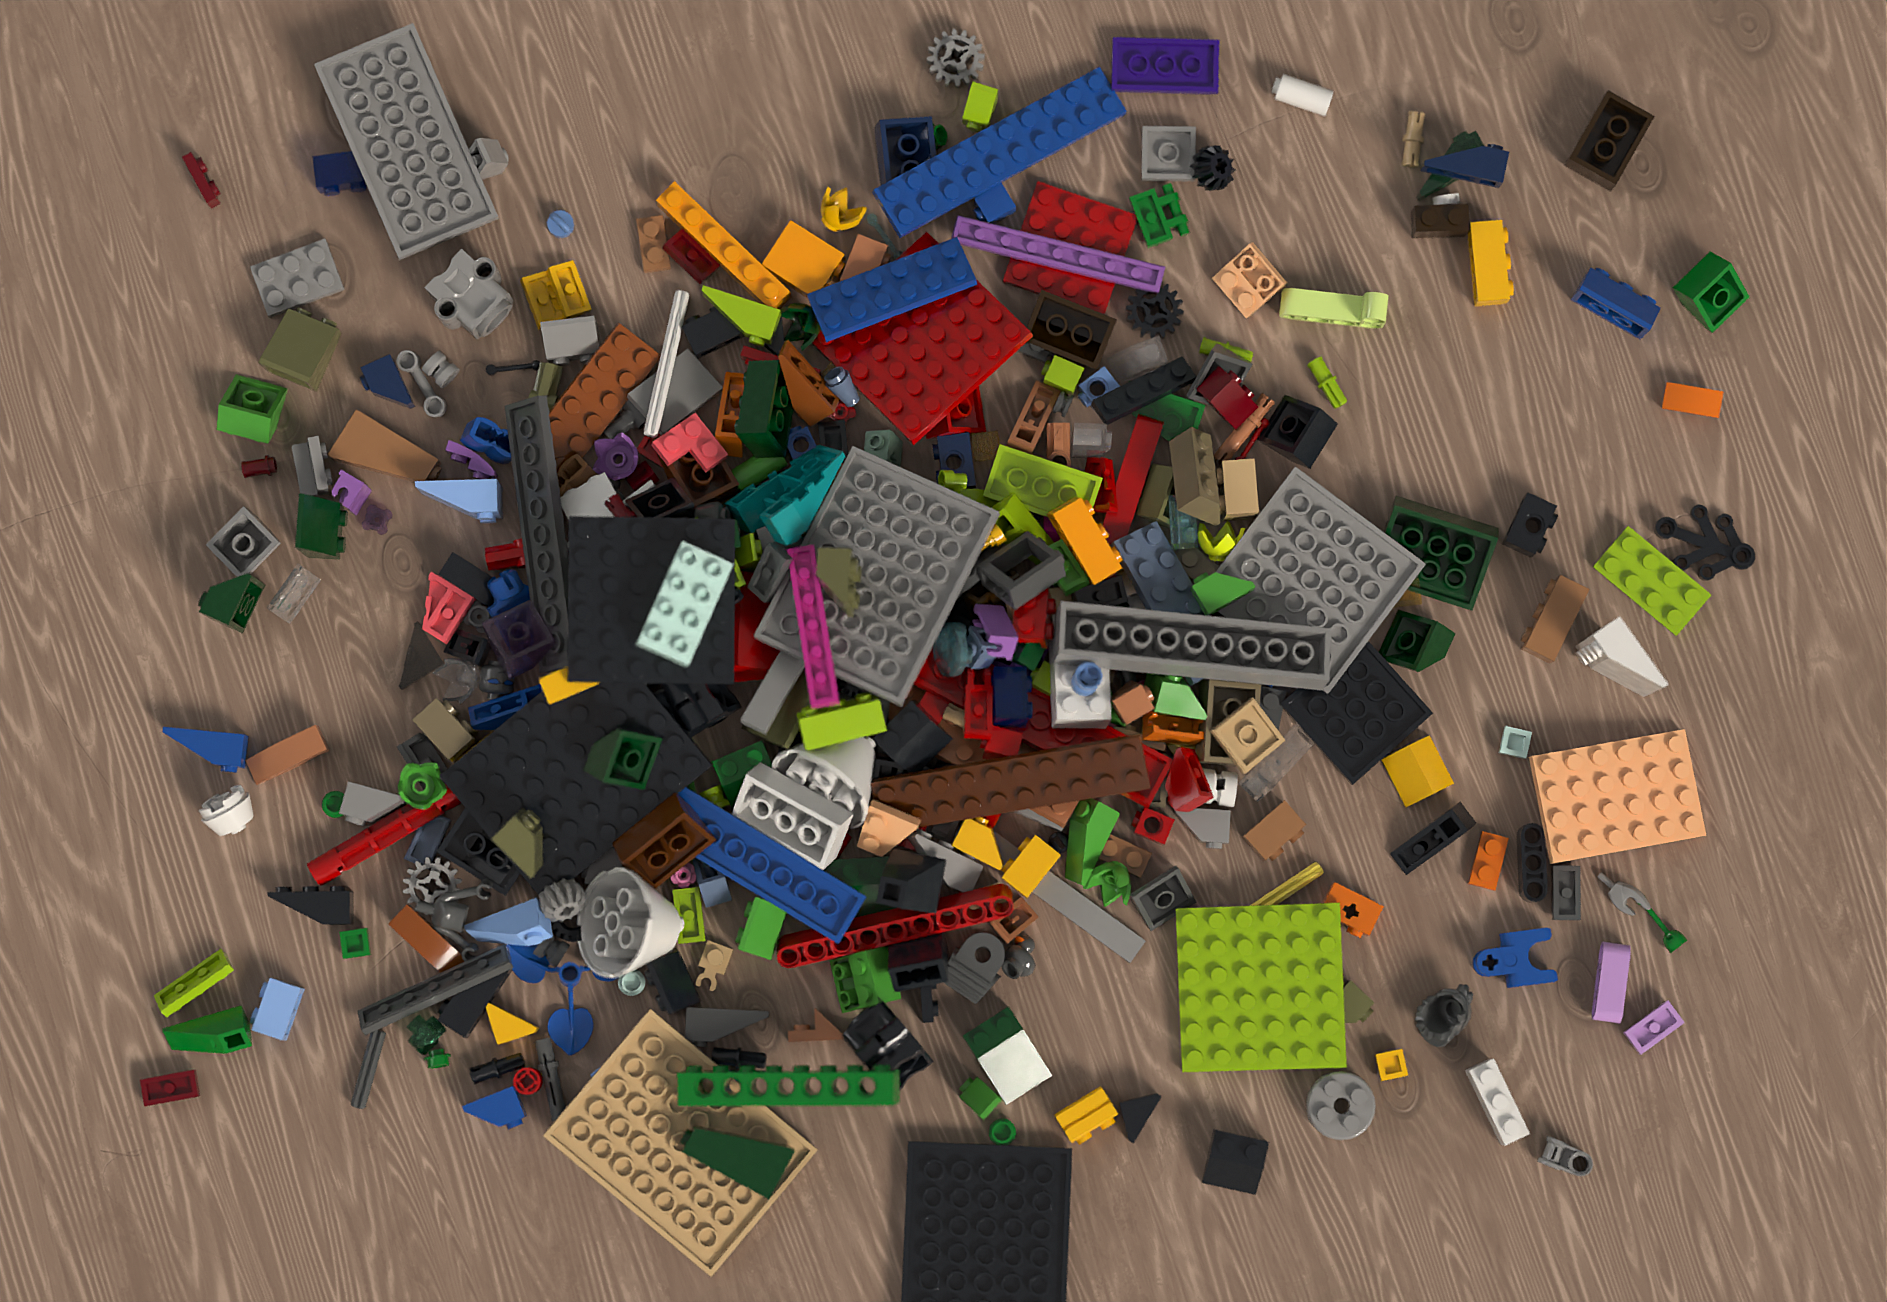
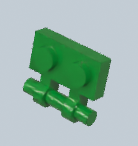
(1151, 216)

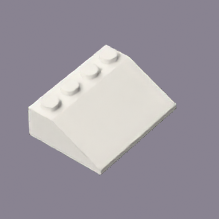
(1621, 658)

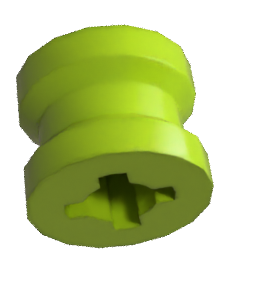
(716, 796)

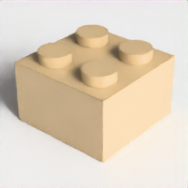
(1237, 490)

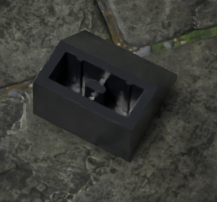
(672, 982)

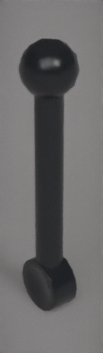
(491, 369)

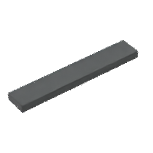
(435, 989)

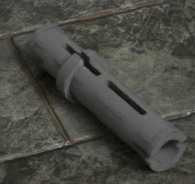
(550, 1075)

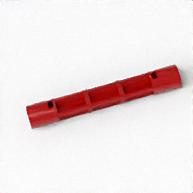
(376, 838)

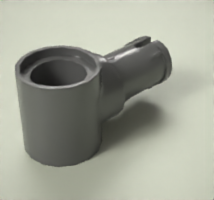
(629, 419)

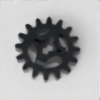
(1145, 305)

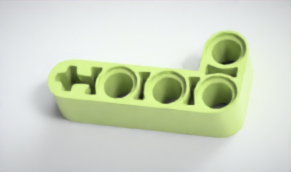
(1334, 308)

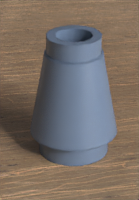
(841, 385)

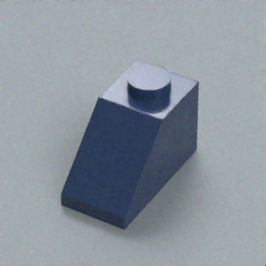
(386, 381)

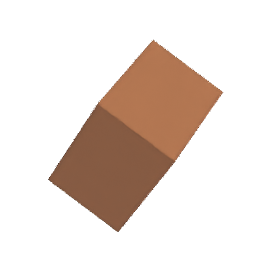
(1016, 922)

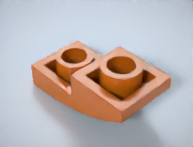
(1692, 400)

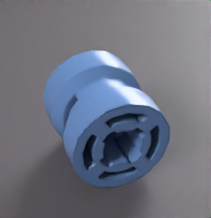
(1089, 674)

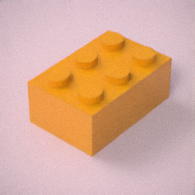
(1085, 539)

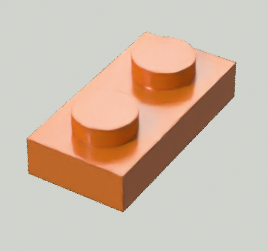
(1488, 861)

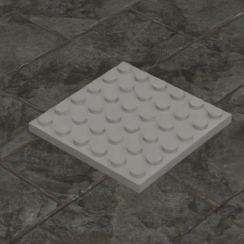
(1319, 568)

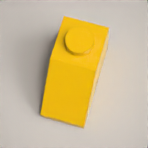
(979, 841)

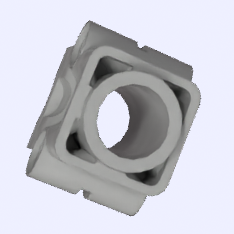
(477, 301)

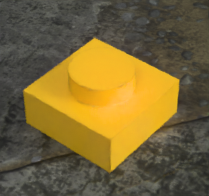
(1391, 1064)

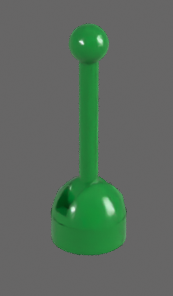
(1672, 938)

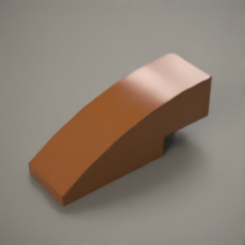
(426, 939)

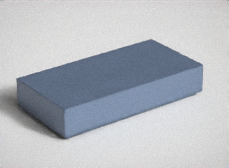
(427, 840)

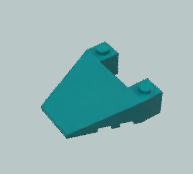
(789, 498)

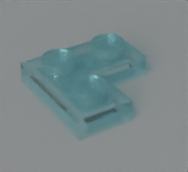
(1182, 527)

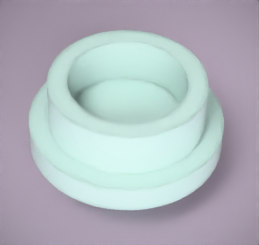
(631, 983)

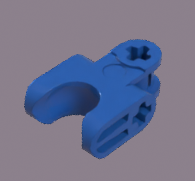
(1513, 959)

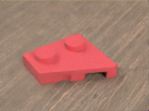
(445, 608)

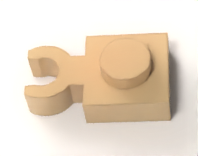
(715, 960)

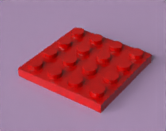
(1076, 221)

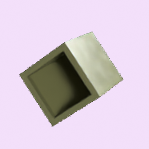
(301, 348)

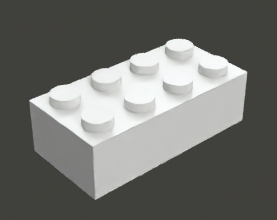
(1071, 709)
(792, 815)

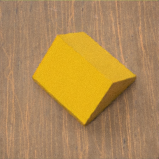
(1417, 771)

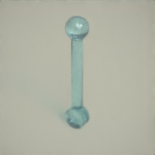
(872, 220)

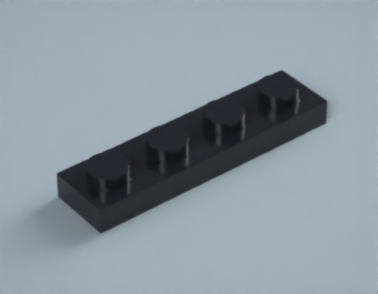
(1143, 390)

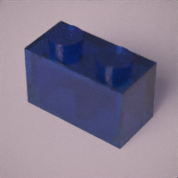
(337, 173)
(1010, 697)

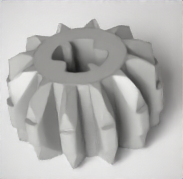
(562, 900)

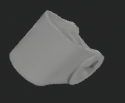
(1563, 1157)

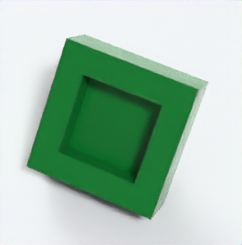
(355, 943)

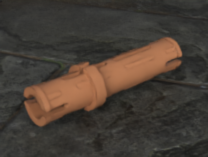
(1239, 435)

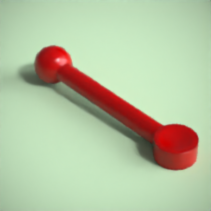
(1265, 423)

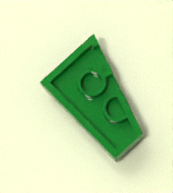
(1176, 414)

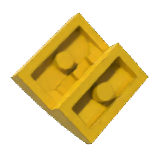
(556, 293)

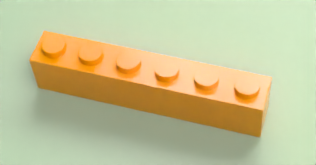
(722, 247)

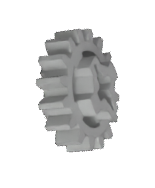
(965, 54)
(436, 867)

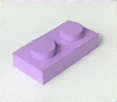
(1653, 1027)

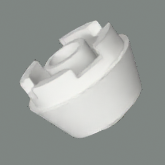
(228, 811)

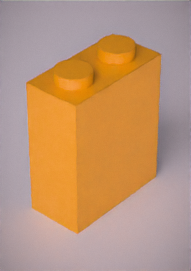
(803, 260)

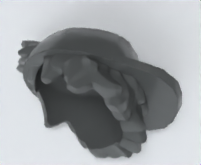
(1444, 1015)

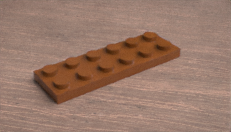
(599, 392)

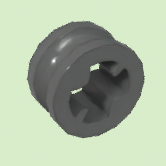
(1063, 403)

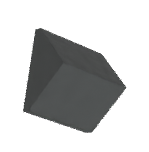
(1227, 361)
(1161, 897)

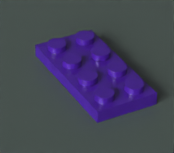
(1165, 65)

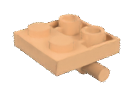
(1249, 280)

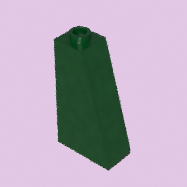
(744, 1159)

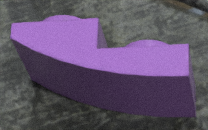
(477, 464)

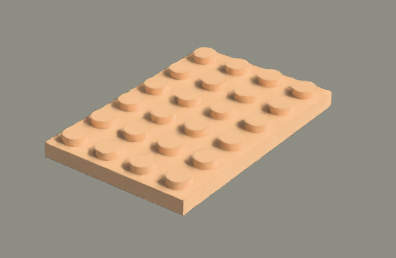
(1617, 796)

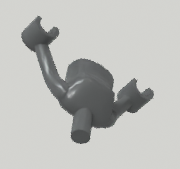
(451, 916)

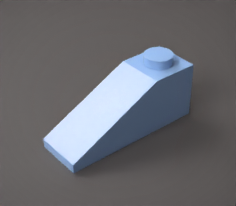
(514, 926)

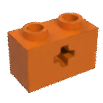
(1365, 909)

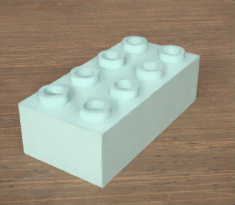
(684, 604)

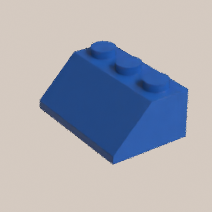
(1616, 303)

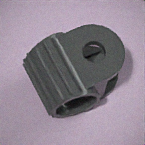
(970, 976)

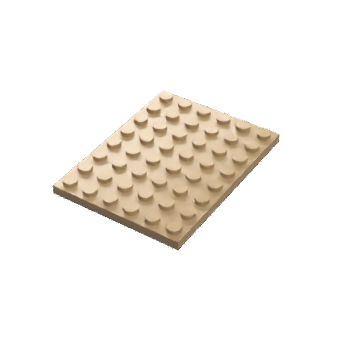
(629, 1134)

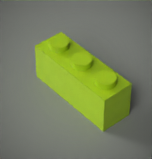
(841, 722)

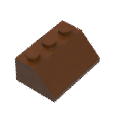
(663, 841)

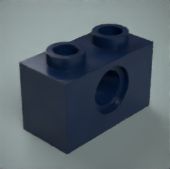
(955, 446)

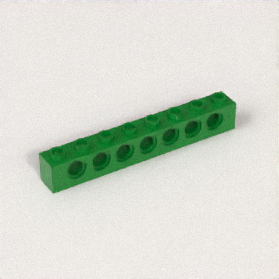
(693, 1094)

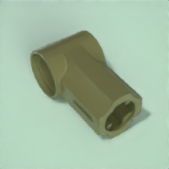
(547, 382)

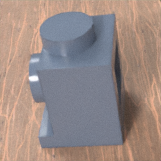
(978, 643)

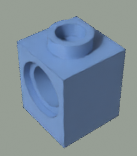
(1101, 377)

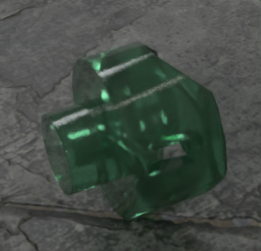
(425, 1033)

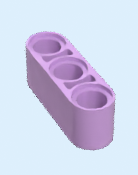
(1611, 982)

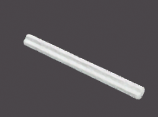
(666, 364)

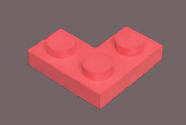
(690, 437)

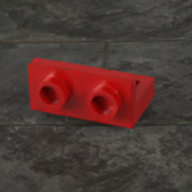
(1033, 619)

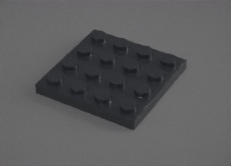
(1360, 716)

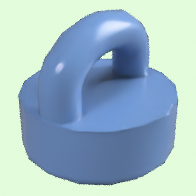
(560, 224)

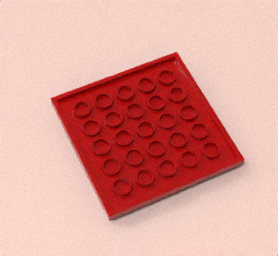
(930, 356)

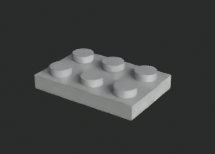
(297, 278)

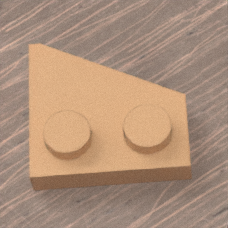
(885, 828)

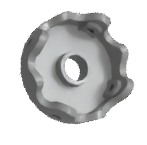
(1321, 1105)

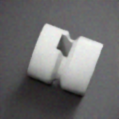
(1227, 781)

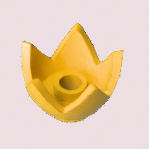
(836, 213)

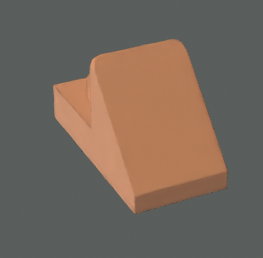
(823, 1030)

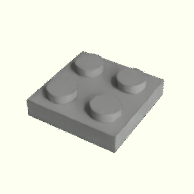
(1168, 153)

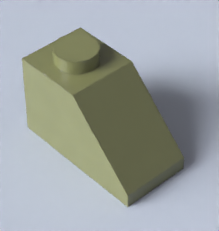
(1356, 1003)

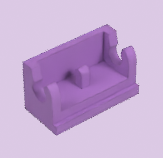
(353, 494)
(998, 628)

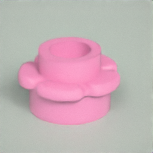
(688, 880)

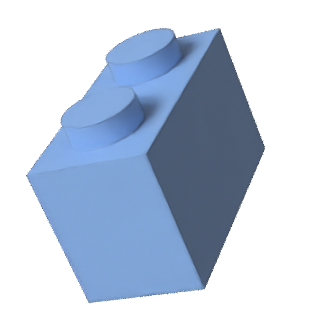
(277, 1008)

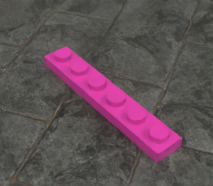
(813, 627)

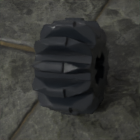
(1212, 168)

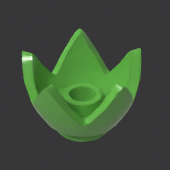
(427, 774)
(1113, 880)

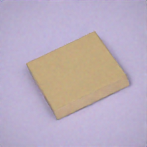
(1247, 735)

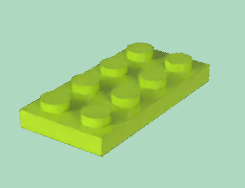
(1038, 481)
(1652, 580)

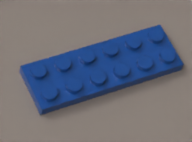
(891, 289)

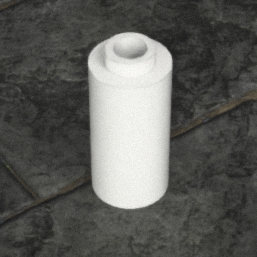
(1302, 94)

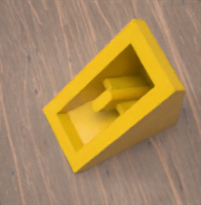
(507, 1025)

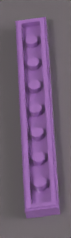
(1058, 254)

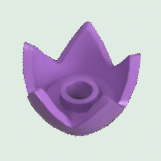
(608, 450)

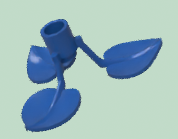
(567, 1028)

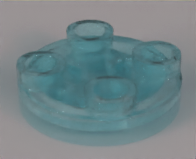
(951, 649)

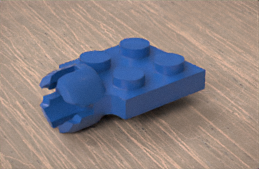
(507, 592)

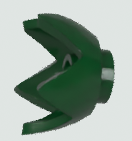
(803, 325)

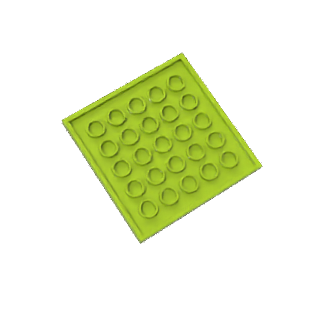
(1261, 987)

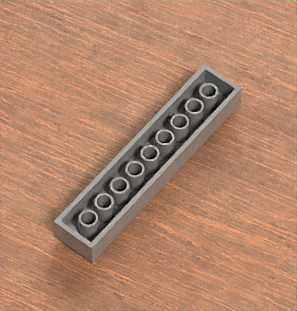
(1192, 645)

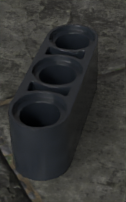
(1528, 876)

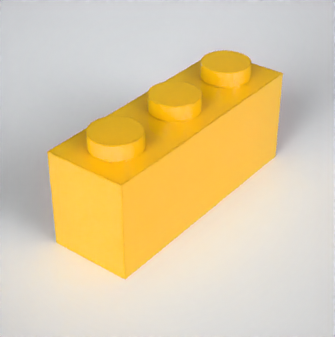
(1489, 263)

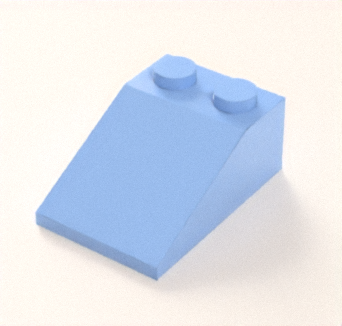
(475, 498)

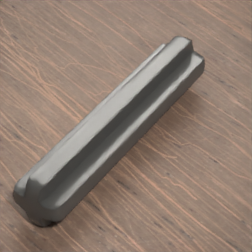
(368, 1069)

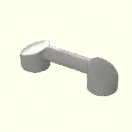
(411, 363)

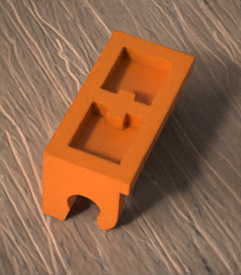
(1171, 729)

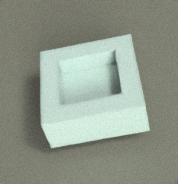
(1515, 742)

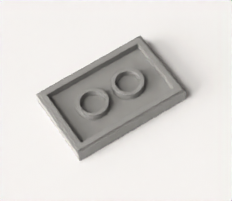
(688, 391)

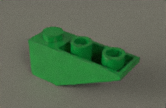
(212, 1033)

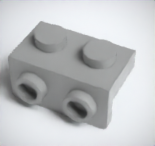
(309, 466)

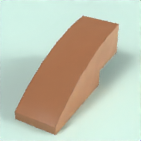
(287, 754)

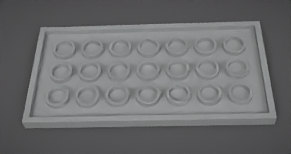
(406, 141)

